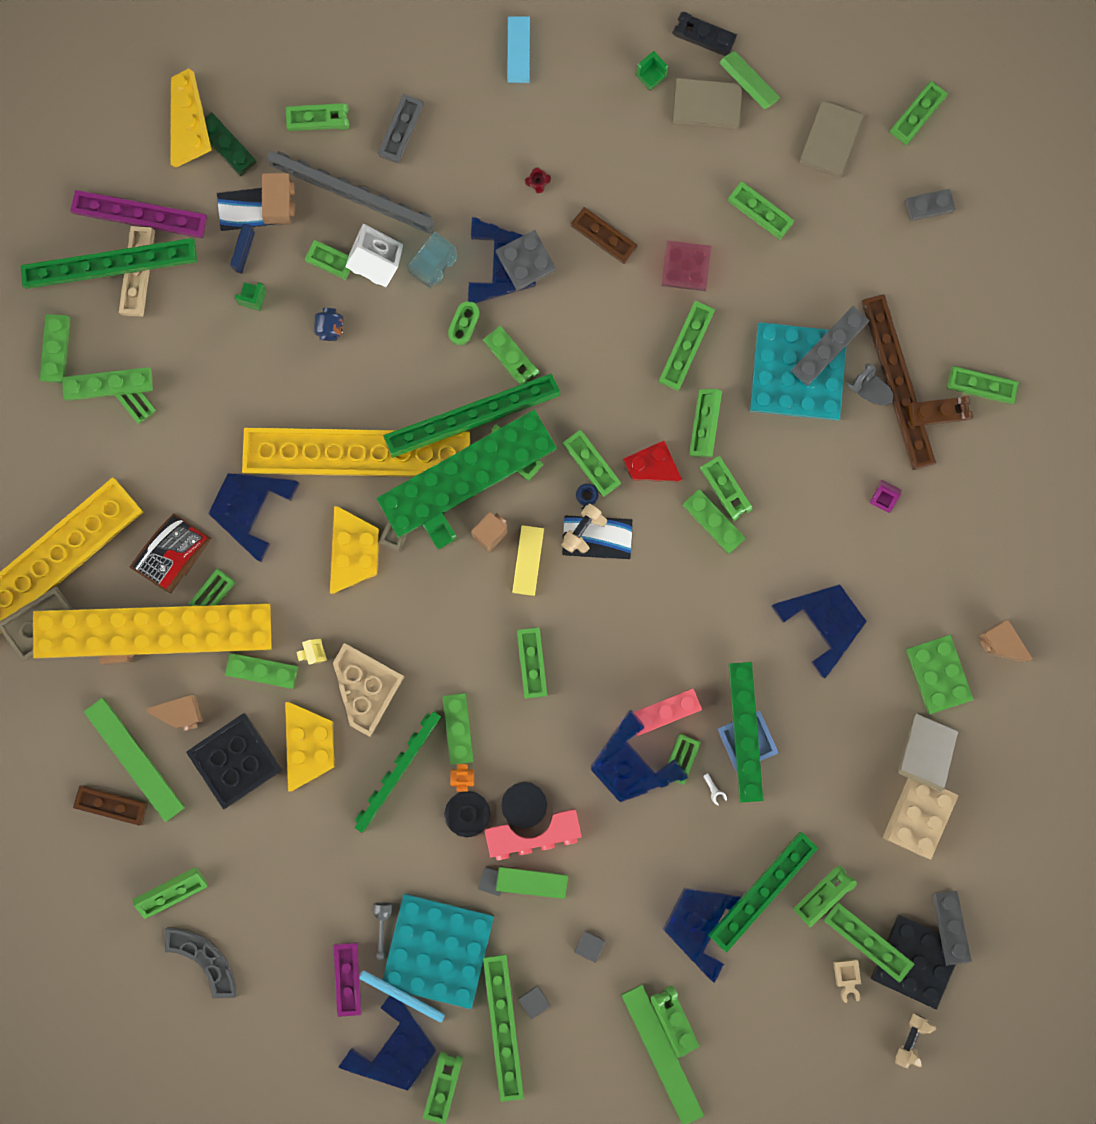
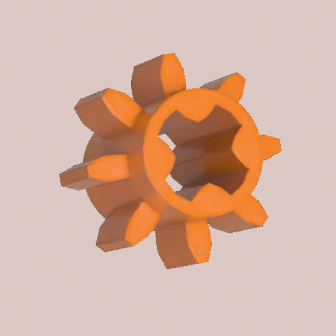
(462, 777)

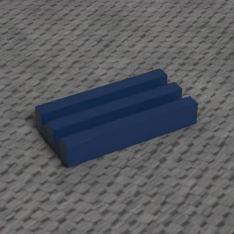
(242, 248)

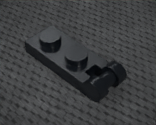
(704, 34)

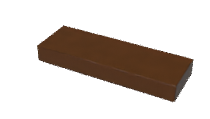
(604, 235)
(110, 805)

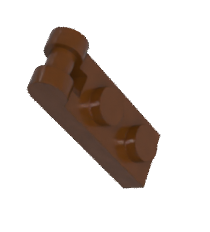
(940, 411)

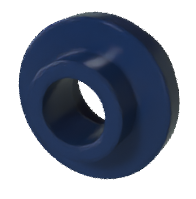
(590, 488)

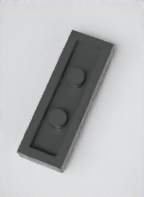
(401, 128)
(951, 928)

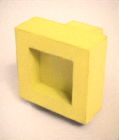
(312, 652)

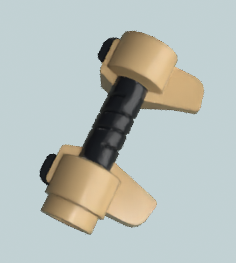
(572, 539)
(907, 1054)

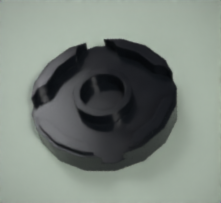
(524, 805)
(467, 814)

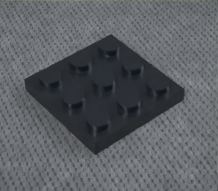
(234, 761)
(929, 974)

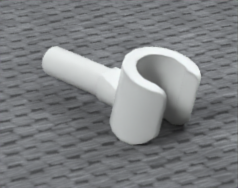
(714, 789)

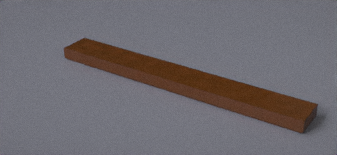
(897, 379)

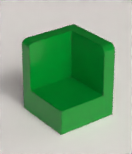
(652, 70)
(251, 296)
(440, 531)

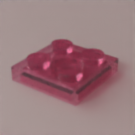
(686, 266)

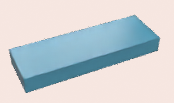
(518, 50)

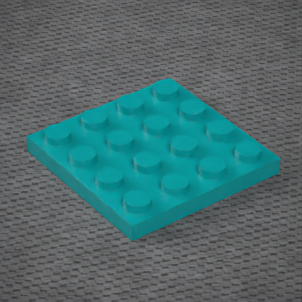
(779, 390)
(438, 950)

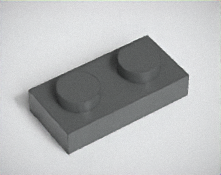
(930, 205)

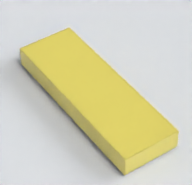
(528, 560)

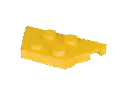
(353, 550)
(308, 745)

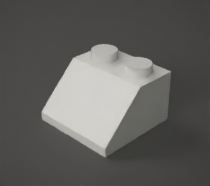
(374, 256)

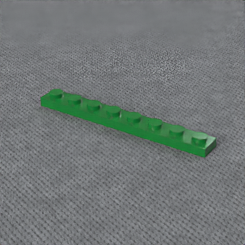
(109, 263)
(471, 415)

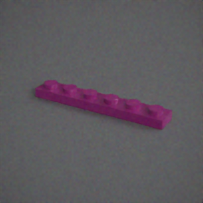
(139, 214)

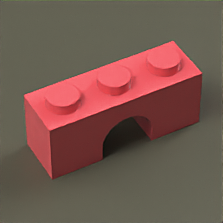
(668, 710)

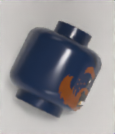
(328, 324)

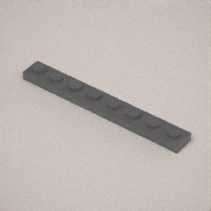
(356, 194)

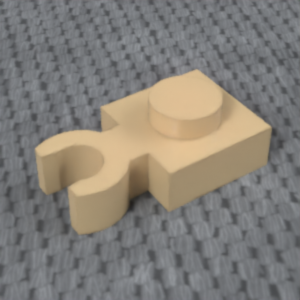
(847, 975)

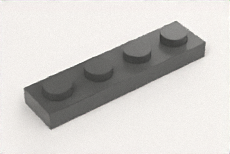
(830, 345)

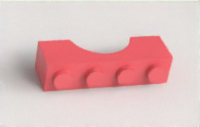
(504, 840)

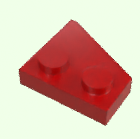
(652, 464)

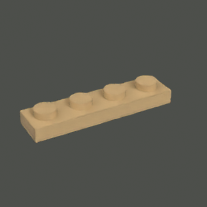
(136, 283)

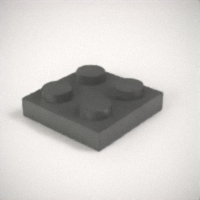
(525, 260)

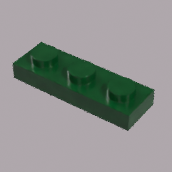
(228, 145)

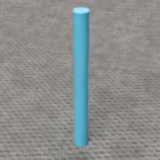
(401, 996)

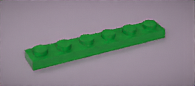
(745, 732)
(390, 779)
(763, 892)

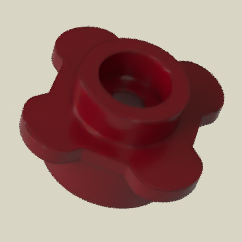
(544, 178)

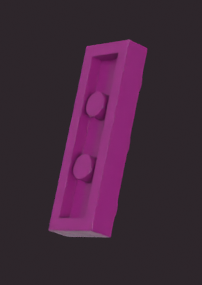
(347, 979)

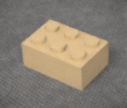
(920, 818)

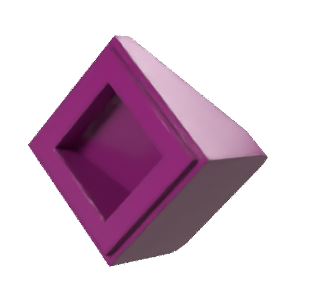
(885, 496)

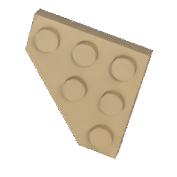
(364, 687)

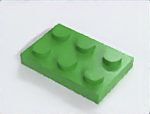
(939, 674)

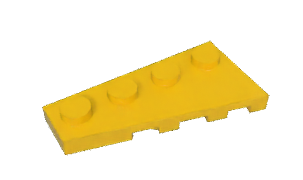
(188, 124)

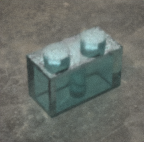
(433, 260)

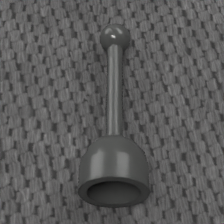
(381, 911)

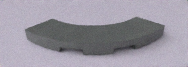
(207, 956)

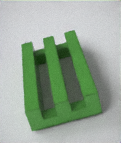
(144, 414)
(208, 583)
(693, 754)

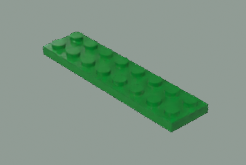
(466, 473)

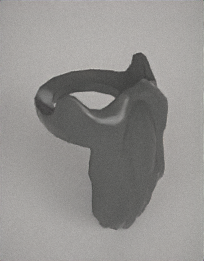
(872, 387)

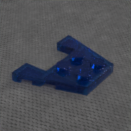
(501, 283)
(240, 504)
(832, 616)
(625, 770)
(691, 922)
(400, 1057)

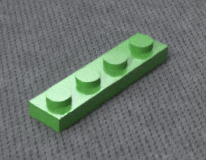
(686, 346)
(107, 384)
(869, 942)

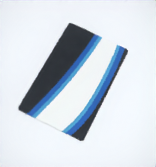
(240, 208)
(603, 542)

